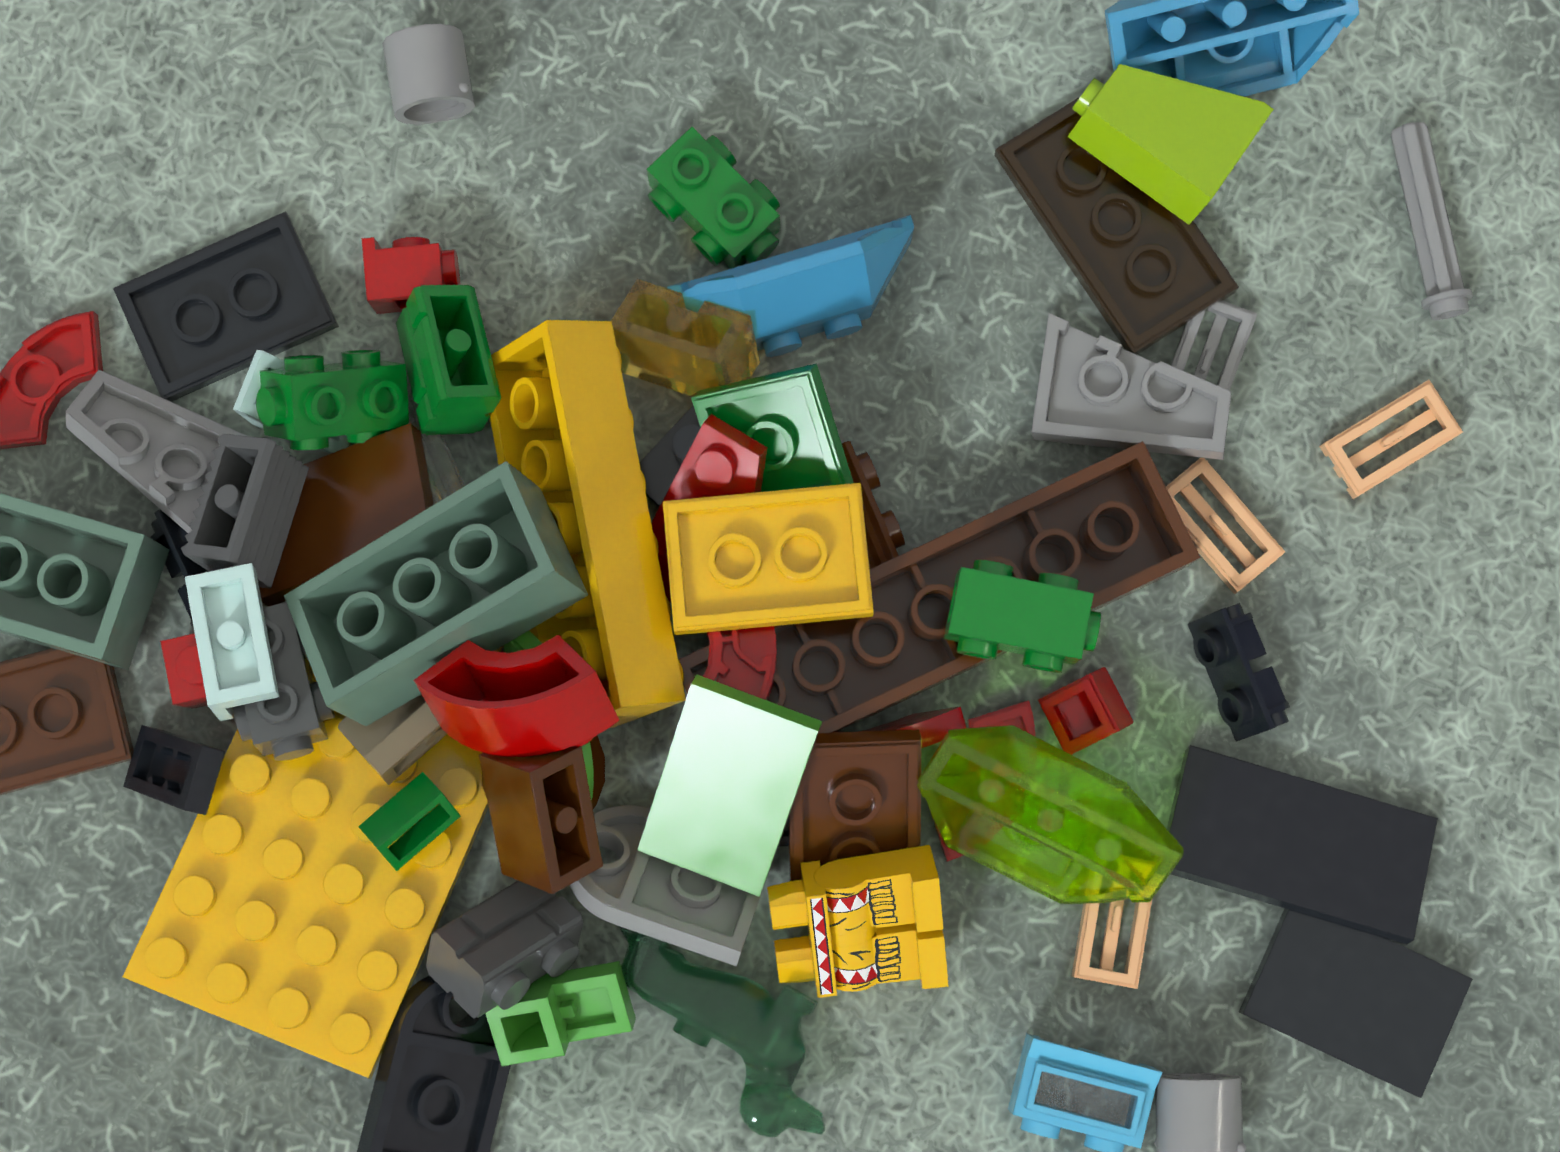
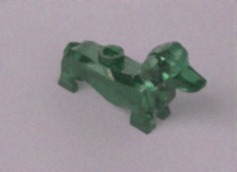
(741, 1017)

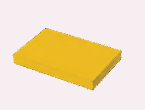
(767, 559)

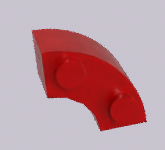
(517, 700)

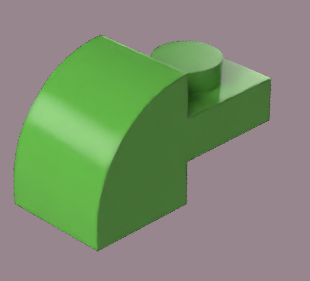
(562, 1010)

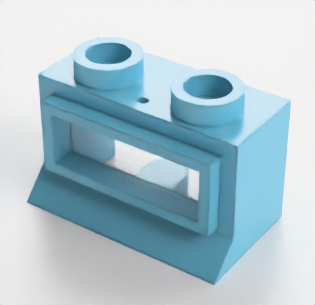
(1082, 1094)

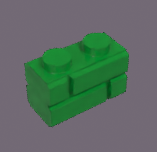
(448, 359)

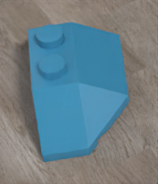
(1226, 43)
(808, 288)

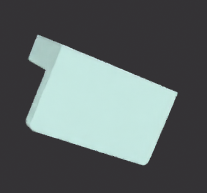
(231, 638)

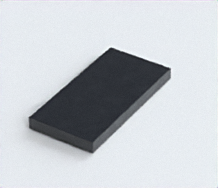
(1301, 844)

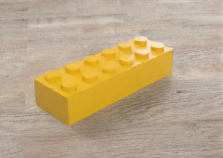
(573, 436)

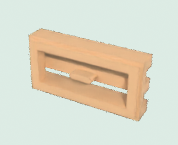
(1346, 467)
(1241, 514)
(1136, 946)

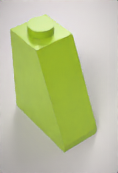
(1167, 134)

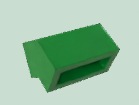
(402, 813)

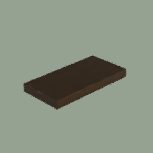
(1124, 247)

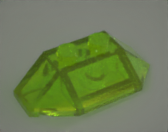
(1045, 818)

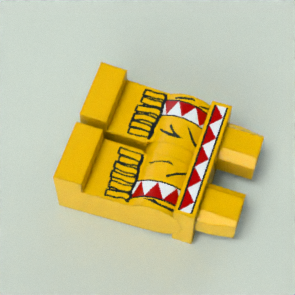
(865, 920)

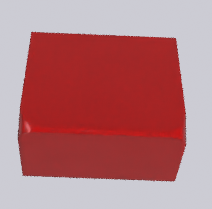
(1086, 711)

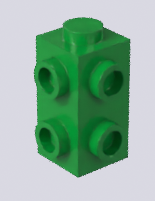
(730, 216)
(322, 400)
(1039, 619)

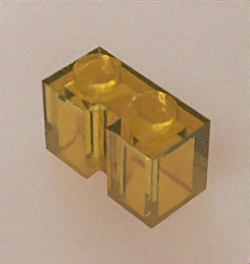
(679, 346)

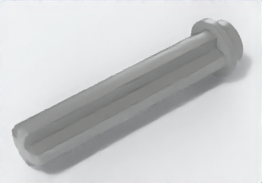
(1429, 222)

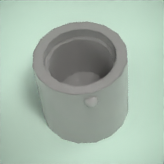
(428, 74)
(1199, 1113)

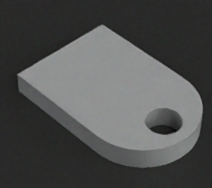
(663, 897)

